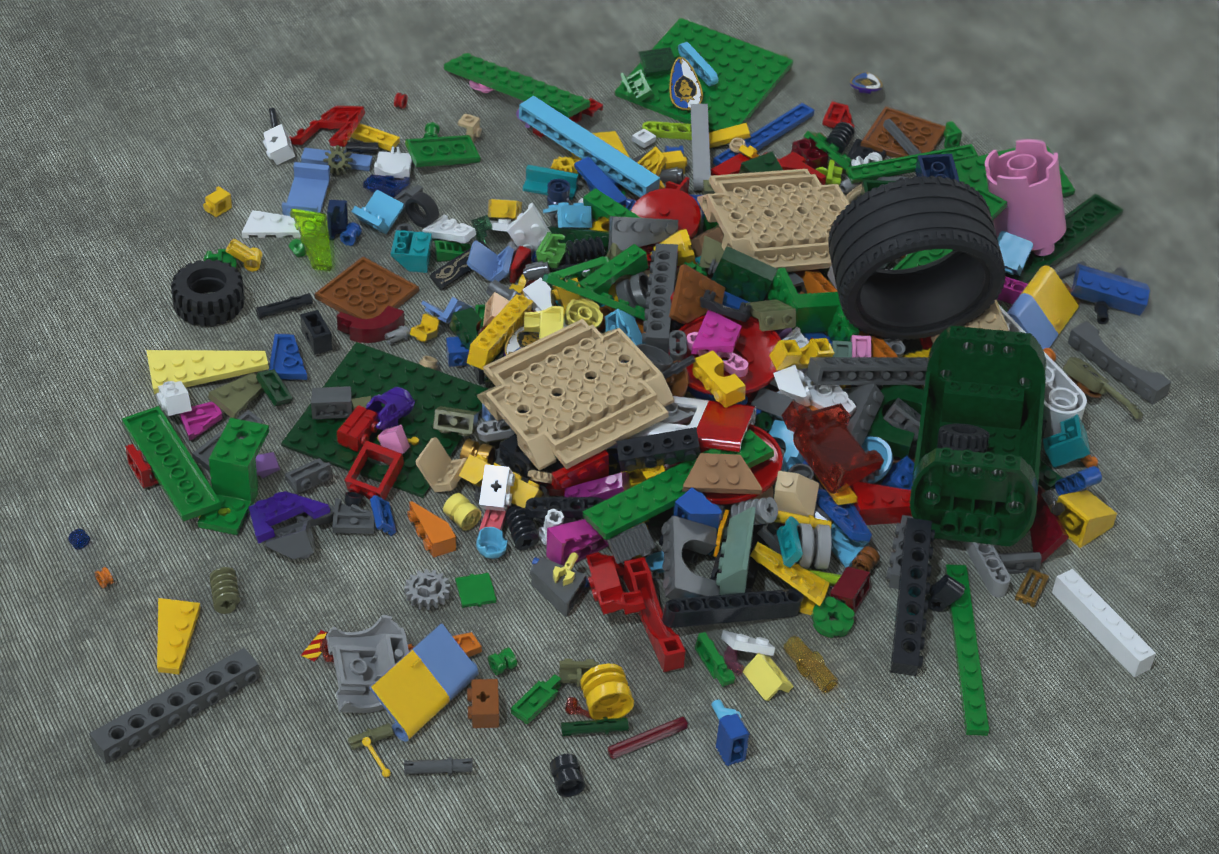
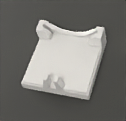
(393, 164)

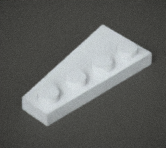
(266, 223)

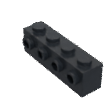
(658, 449)

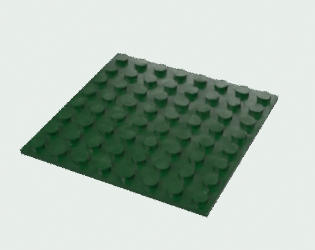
(374, 373)

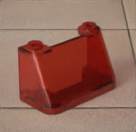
(832, 449)

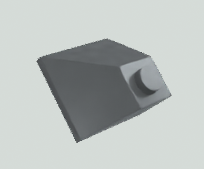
(293, 540)

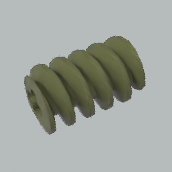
(224, 590)

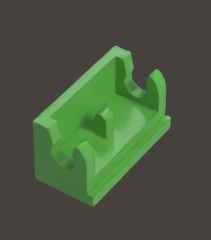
(551, 250)

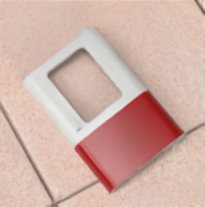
(715, 424)

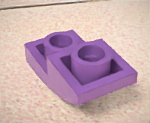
(266, 464)

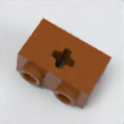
(485, 703)

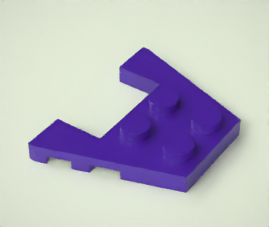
(280, 508)

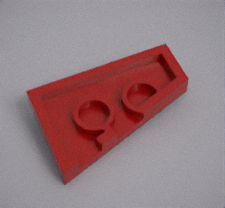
(585, 471)

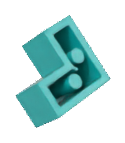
(1069, 444)

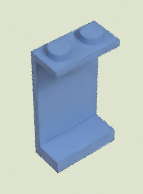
(307, 188)

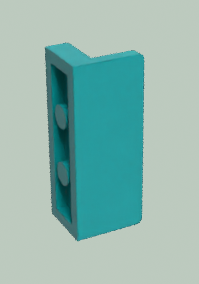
(539, 177)

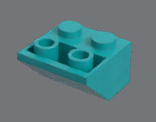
(412, 250)

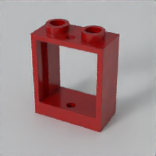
(380, 454)

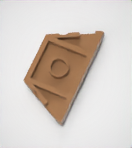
(722, 475)

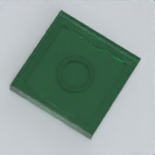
(657, 61)

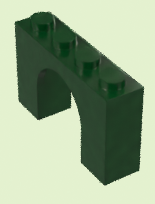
(898, 439)

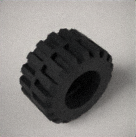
(963, 437)

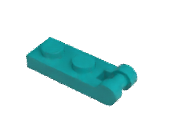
(789, 542)

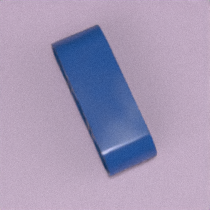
(1078, 481)

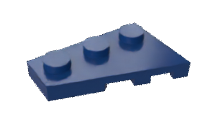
(286, 358)

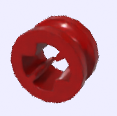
(400, 100)

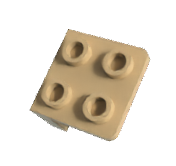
(438, 467)

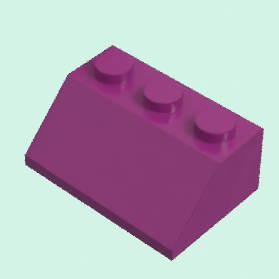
(602, 488)

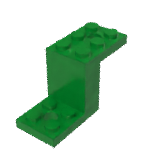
(813, 310)
(234, 474)

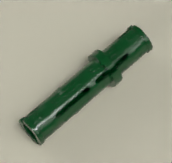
(594, 726)

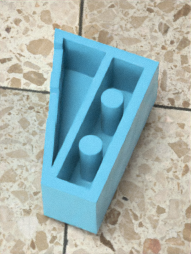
(626, 323)

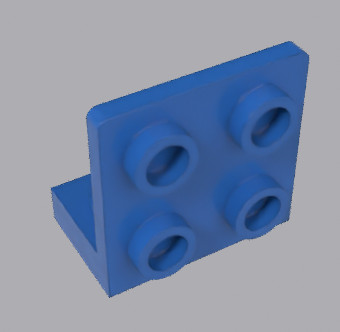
(900, 474)

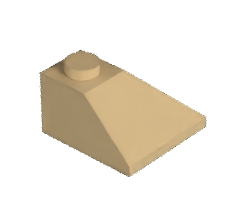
(795, 493)

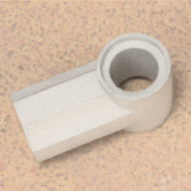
(552, 519)

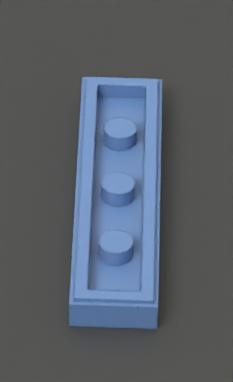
(316, 156)

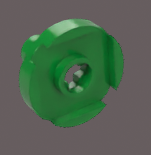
(836, 608)

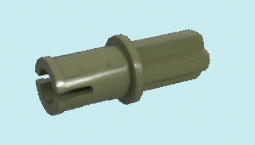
(376, 734)

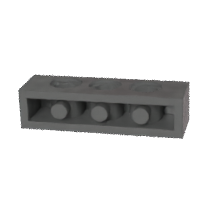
(893, 572)

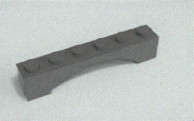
(1146, 384)

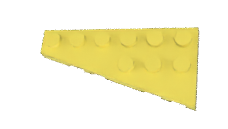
(202, 366)

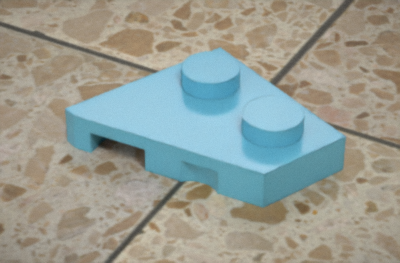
(844, 547)

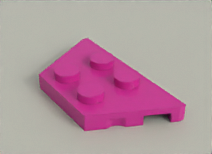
(716, 334)

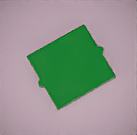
(475, 590)

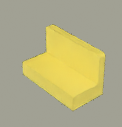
(766, 676)

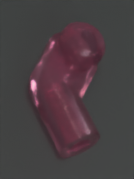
(730, 658)

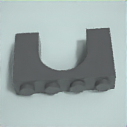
(867, 402)
(692, 536)

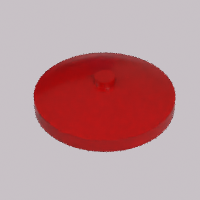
(670, 204)

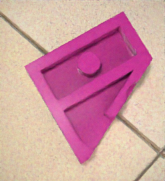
(200, 419)

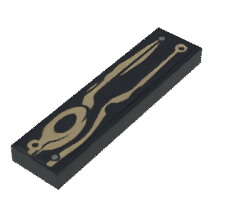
(452, 270)

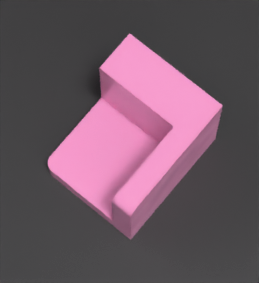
(394, 439)

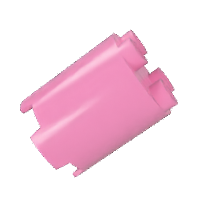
(1033, 193)

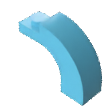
(785, 440)

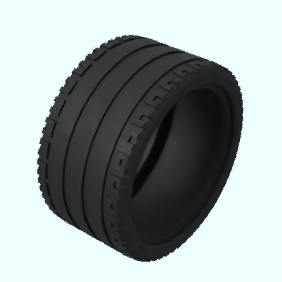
(910, 219)

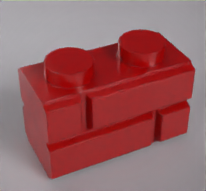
(357, 428)

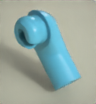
(721, 711)

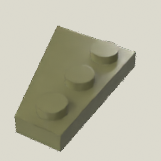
(236, 395)

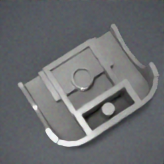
(362, 660)

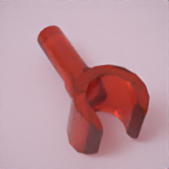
(572, 708)

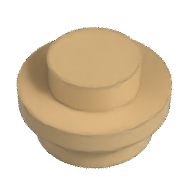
(735, 144)
(428, 361)

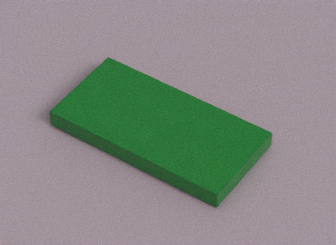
(442, 151)

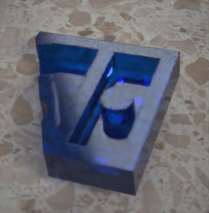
(385, 184)

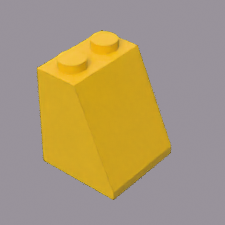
(1085, 516)

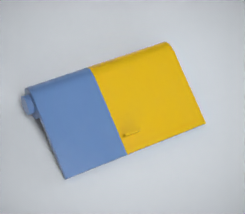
(1044, 306)
(424, 682)

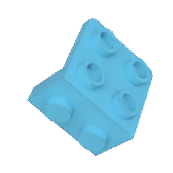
(571, 215)
(1014, 252)

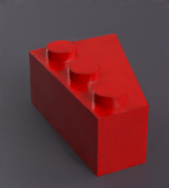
(881, 503)

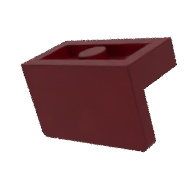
(852, 587)

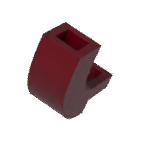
(371, 329)

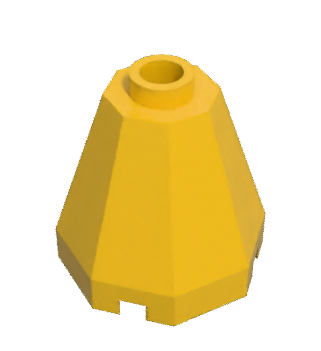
(685, 252)

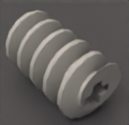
(765, 511)

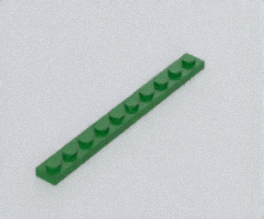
(967, 657)

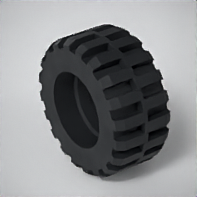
(212, 307)

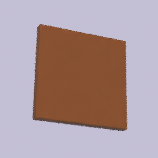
(920, 132)
(366, 290)

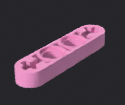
(735, 363)

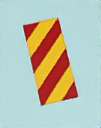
(313, 650)

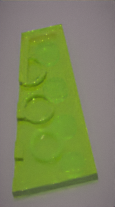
(314, 236)

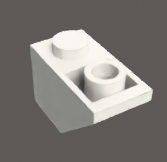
(790, 384)

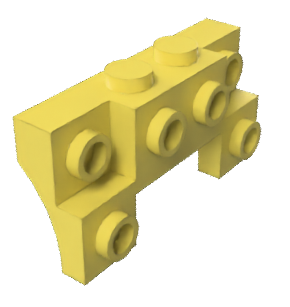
(544, 321)

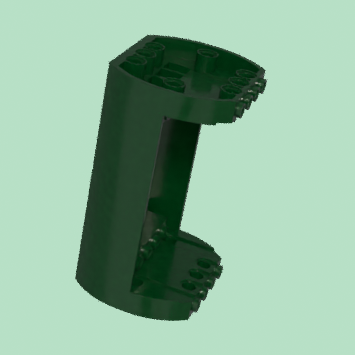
(997, 385)

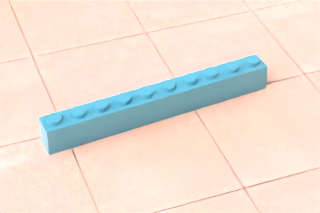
(585, 144)

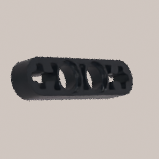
(563, 502)

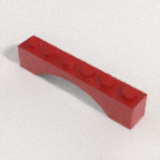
(663, 639)

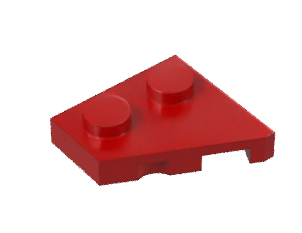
(837, 113)

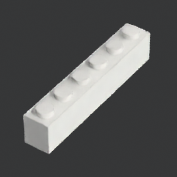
(1103, 623)

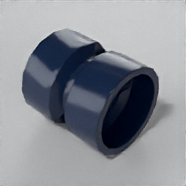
(558, 192)

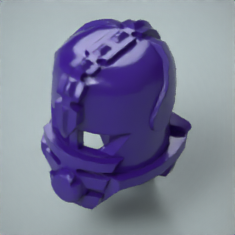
(397, 405)

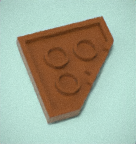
(687, 294)

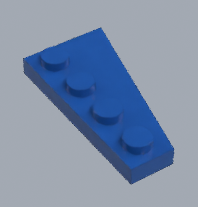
(845, 516)

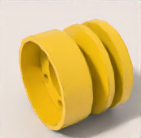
(607, 692)

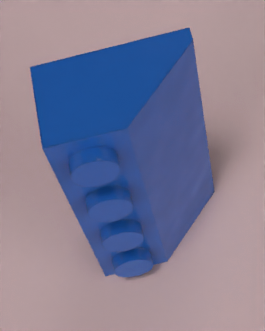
(1113, 289)

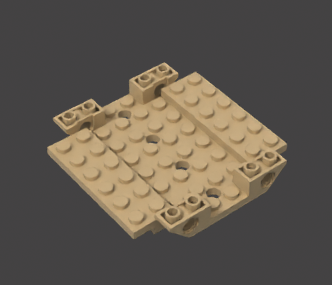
(776, 216)
(589, 412)

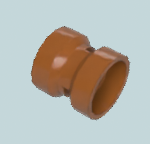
(866, 559)

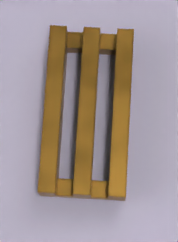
(1026, 598)

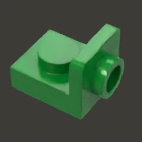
(952, 135)

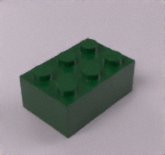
(744, 275)

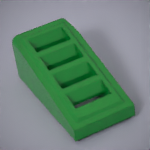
(449, 250)

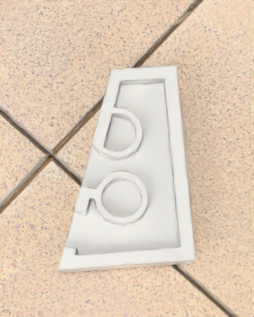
(450, 230)

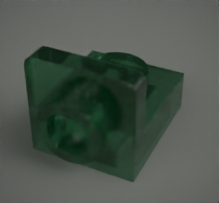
(481, 225)

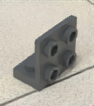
(331, 402)

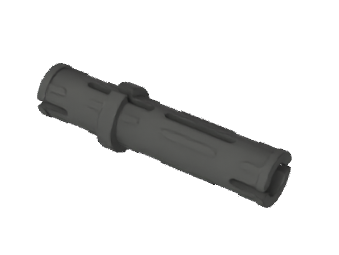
(438, 766)

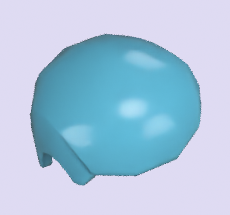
(491, 543)

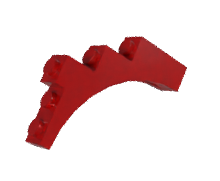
(789, 162)

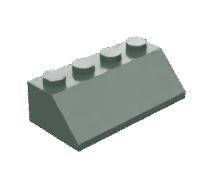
(736, 553)

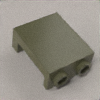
(773, 315)

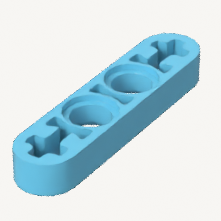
(699, 65)

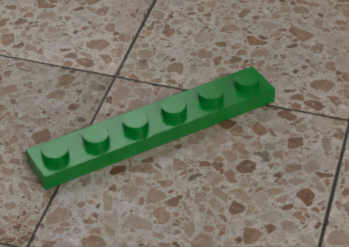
(589, 292)

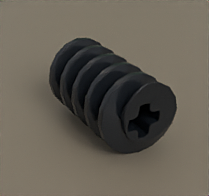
(841, 135)
(584, 248)
(521, 528)

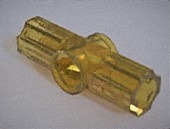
(810, 664)

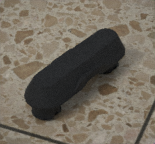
(741, 314)

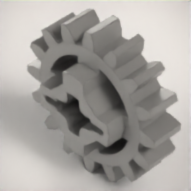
(427, 589)

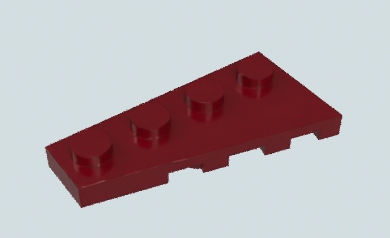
(1047, 529)

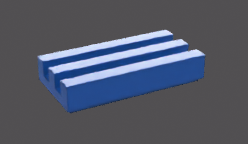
(383, 515)

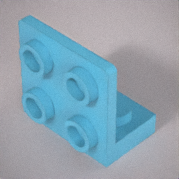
(379, 212)

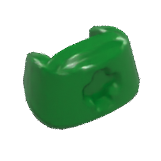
(297, 248)

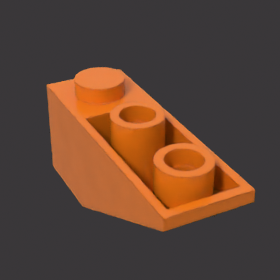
(435, 532)

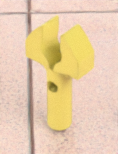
(570, 576)

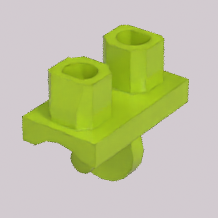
(833, 174)

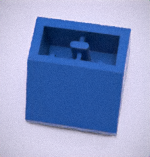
(697, 508)

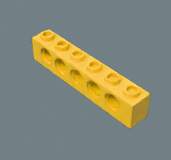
(494, 336)

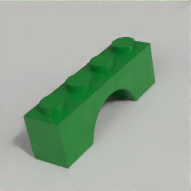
(605, 206)
(630, 261)

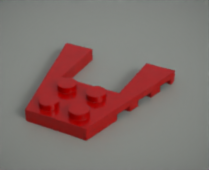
(339, 117)

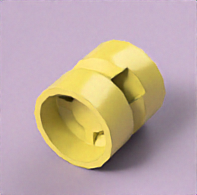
(462, 511)

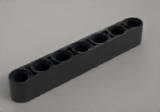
(732, 608)

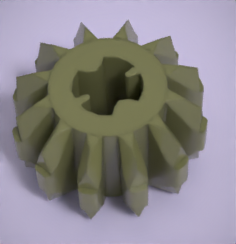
(334, 156)

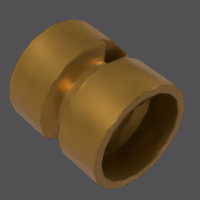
(473, 448)

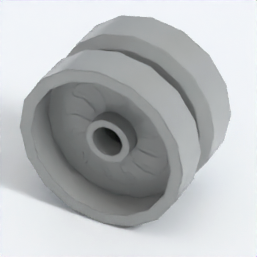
(815, 545)

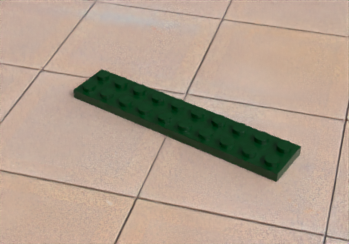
(1081, 226)

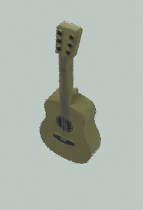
(1095, 382)

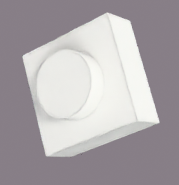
(644, 138)

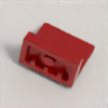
(140, 468)

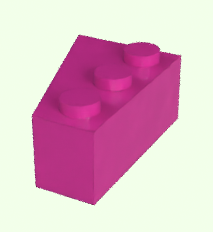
(573, 537)

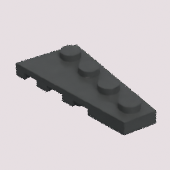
(639, 231)

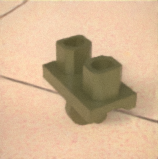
(572, 671)

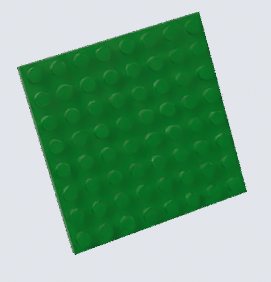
(743, 73)

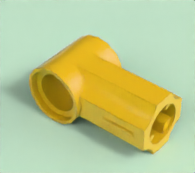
(249, 256)

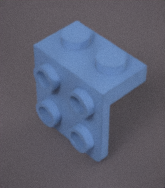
(488, 263)
(446, 316)

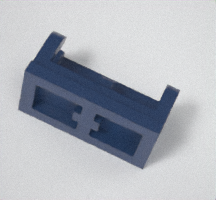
(337, 217)

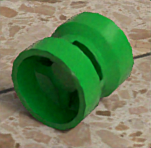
(502, 661)

